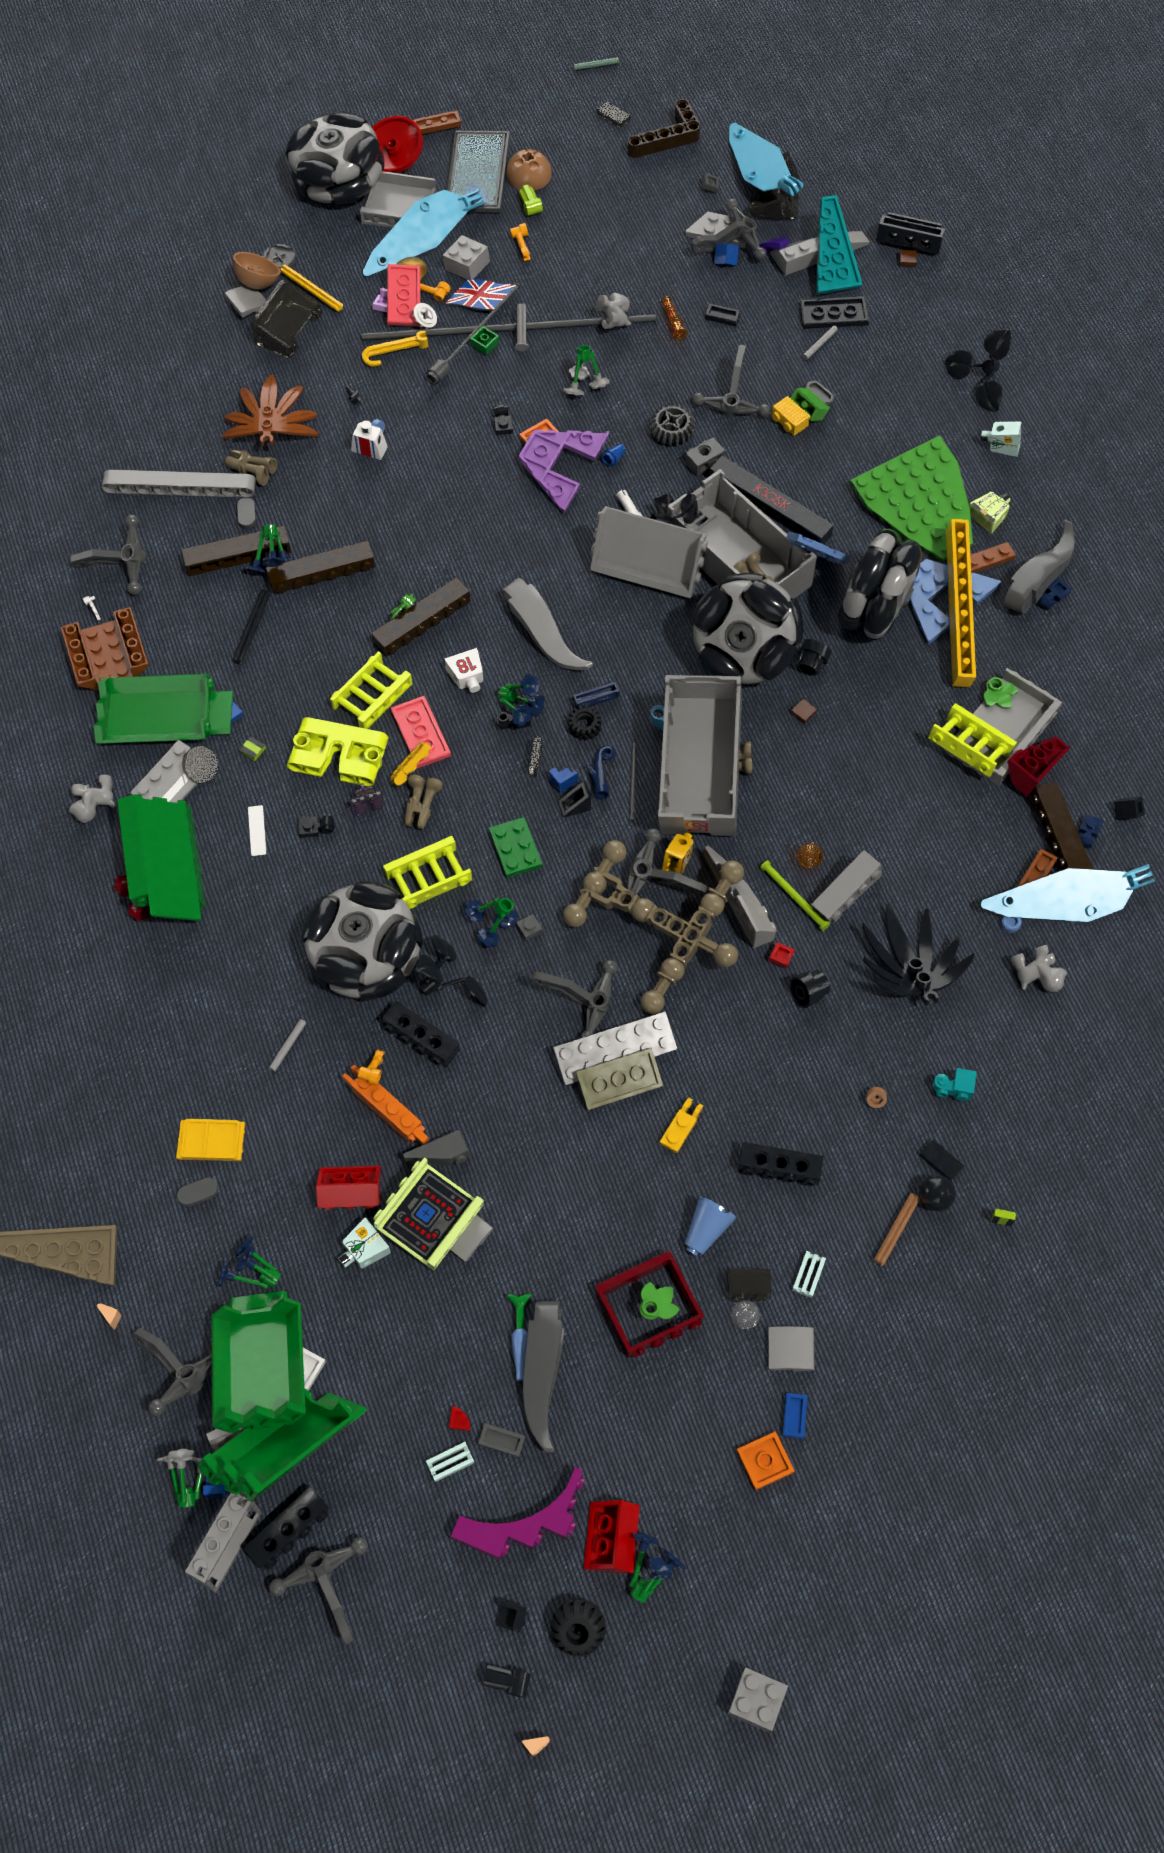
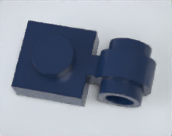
(1057, 590)
(1089, 830)

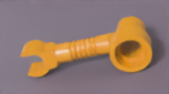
(518, 233)
(439, 292)
(370, 1073)

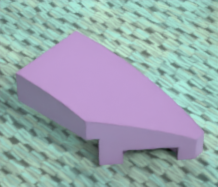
(380, 302)

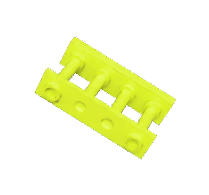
(379, 705)
(980, 730)
(418, 858)

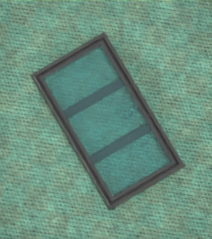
(480, 164)

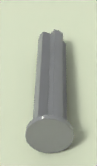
(521, 328)

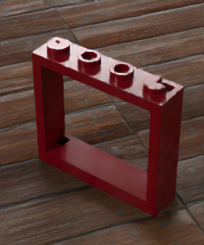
(635, 1274)

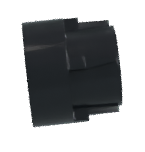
(813, 656)
(809, 988)

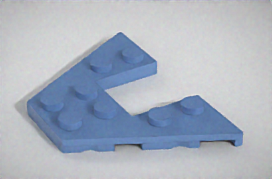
(817, 548)
(929, 583)

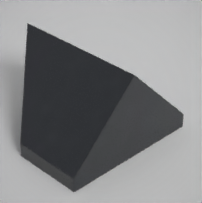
(576, 801)

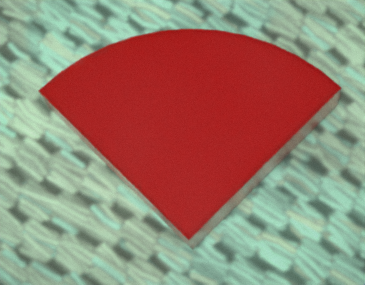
(459, 1420)

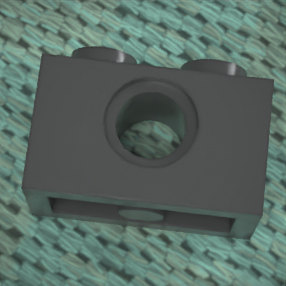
(704, 456)

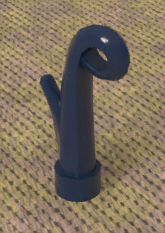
(601, 789)

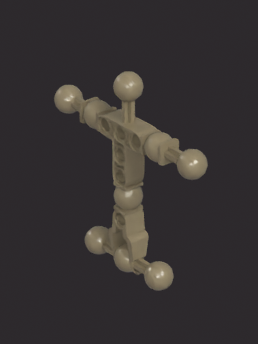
(645, 911)

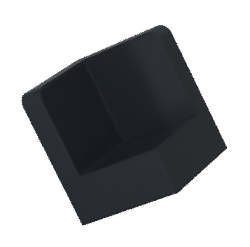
(1129, 808)
(511, 1616)

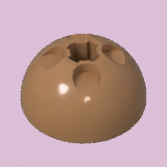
(528, 168)
(255, 270)

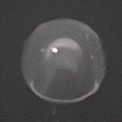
(745, 1314)

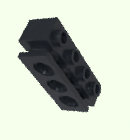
(898, 228)

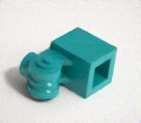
(960, 1087)

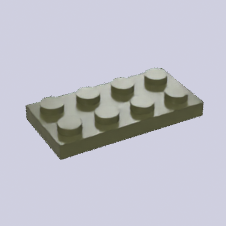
(619, 1078)

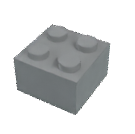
(466, 258)
(757, 1700)

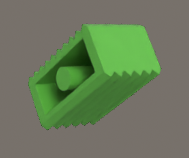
(810, 403)

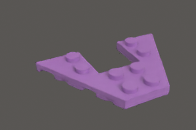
(544, 449)

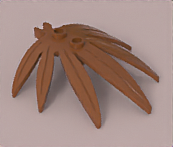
(268, 418)

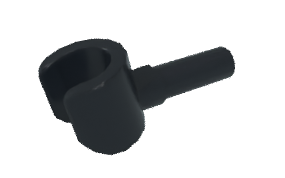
(354, 397)

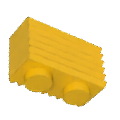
(790, 415)

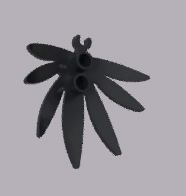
(915, 974)

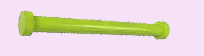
(766, 866)

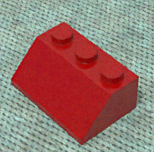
(349, 1187)
(610, 1538)

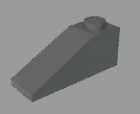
(442, 1151)

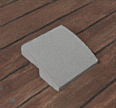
(245, 300)
(471, 1238)
(791, 1348)

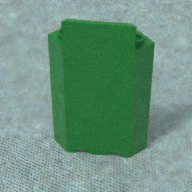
(161, 708)
(161, 857)
(257, 1362)
(264, 1456)

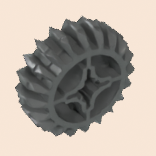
(671, 429)

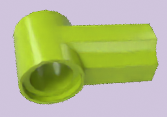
(531, 203)

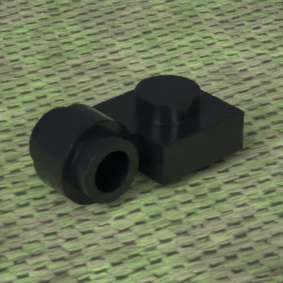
(502, 423)
(504, 720)
(311, 826)

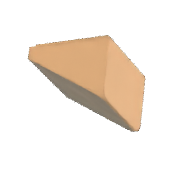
(112, 1315)
(535, 1745)

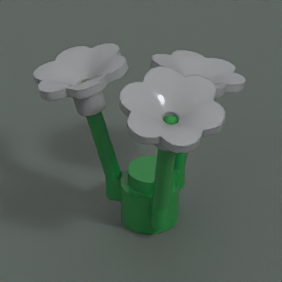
(580, 372)
(185, 1495)

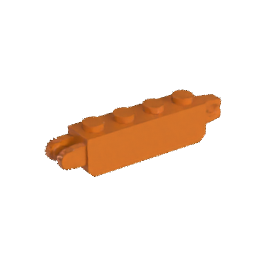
(387, 1108)

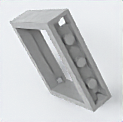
(223, 1541)

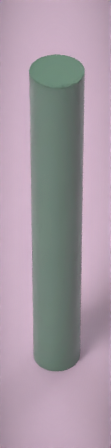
(598, 63)

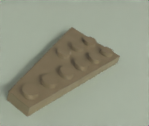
(71, 1251)

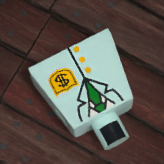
(1004, 438)
(363, 1246)

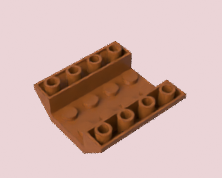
(105, 649)

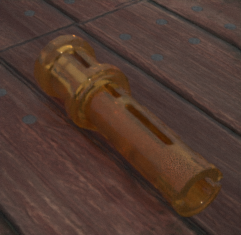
(676, 323)

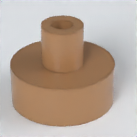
(876, 1097)

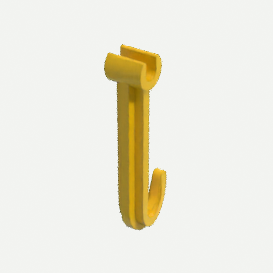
(419, 340)

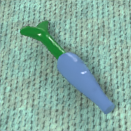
(519, 1336)

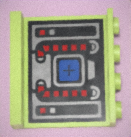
(427, 1214)

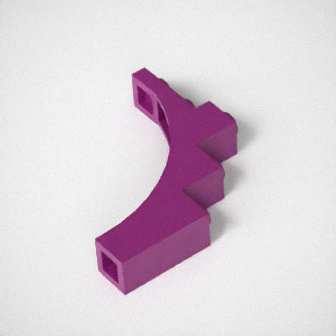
(494, 1538)

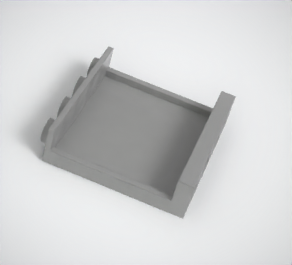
(393, 197)

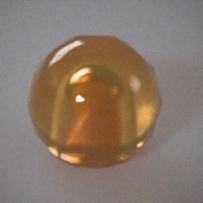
(809, 855)

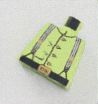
(990, 510)

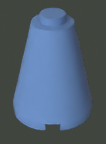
(707, 1226)

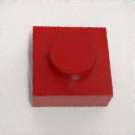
(781, 955)

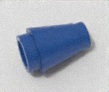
(612, 455)

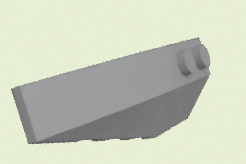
(805, 252)
(744, 904)

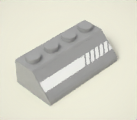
(167, 777)

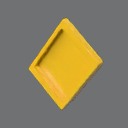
(210, 1140)

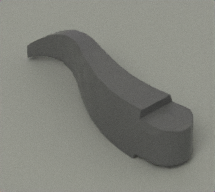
(1040, 572)
(541, 1368)

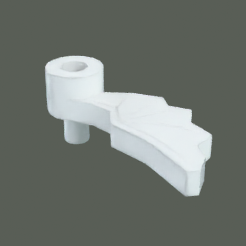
(87, 600)

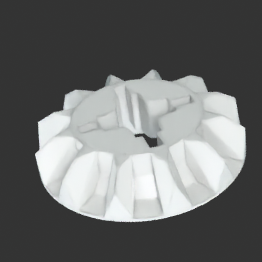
(430, 315)

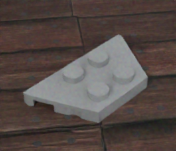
(712, 224)

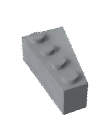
(848, 887)

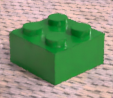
(484, 340)

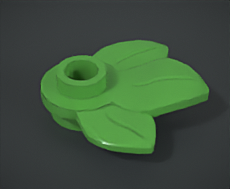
(406, 602)
(1001, 694)
(659, 1300)

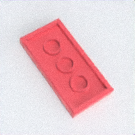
(402, 294)
(417, 725)

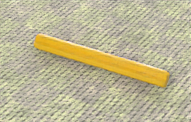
(309, 286)

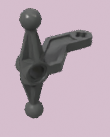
(742, 228)
(731, 403)
(131, 555)
(645, 859)
(601, 992)
(187, 1378)
(319, 1568)

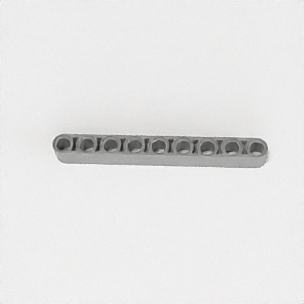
(178, 483)

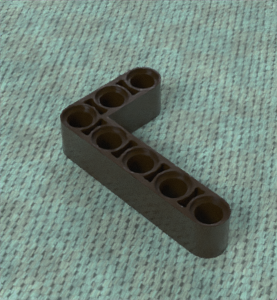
(680, 134)

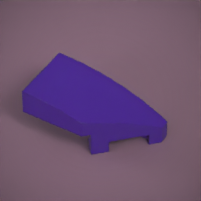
(776, 243)

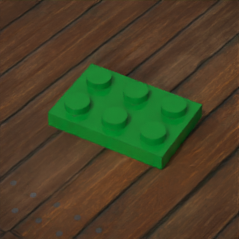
(515, 847)

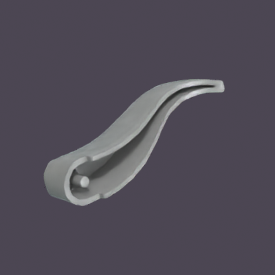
(537, 619)

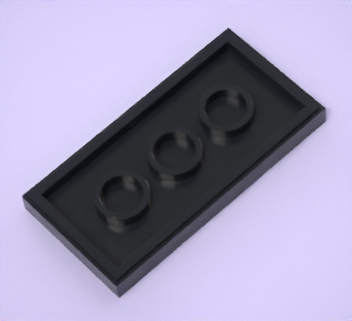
(834, 312)

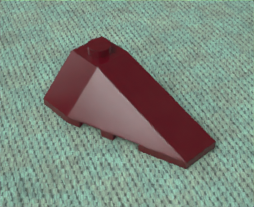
(1032, 764)

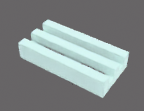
(814, 1258)
(437, 1477)

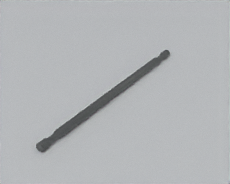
(632, 782)

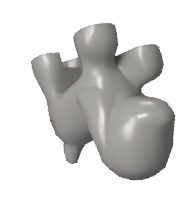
(614, 309)
(85, 808)
(1051, 978)

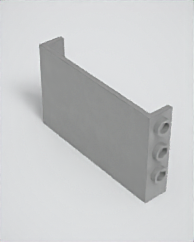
(648, 551)
(1023, 722)

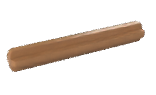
(896, 1229)

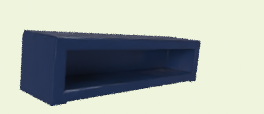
(596, 695)

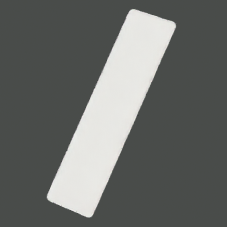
(257, 830)

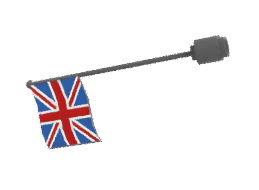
(479, 296)

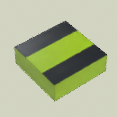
(252, 748)
(1003, 1217)

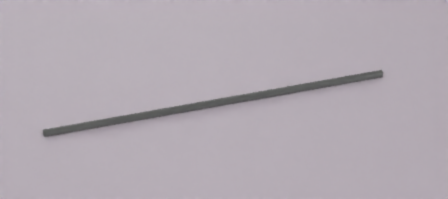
(501, 327)

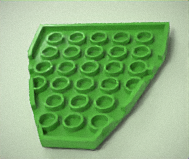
(918, 495)

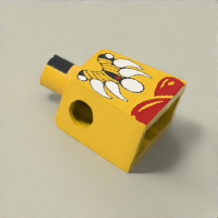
(679, 848)

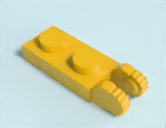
(410, 763)
(680, 1127)

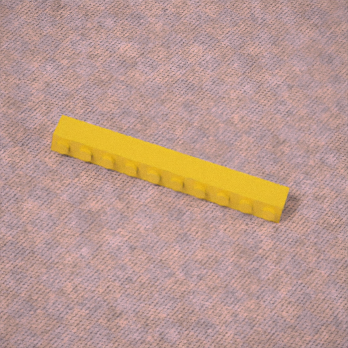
(960, 603)

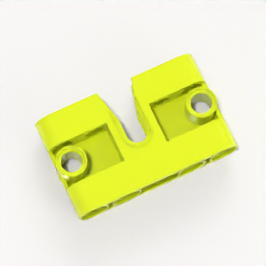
(325, 738)

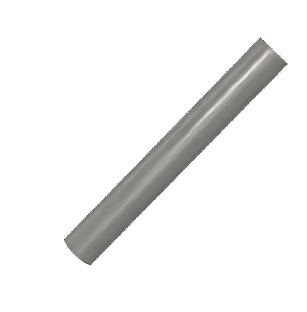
(819, 343)
(287, 1045)

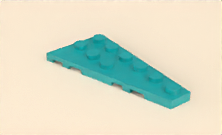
(836, 259)

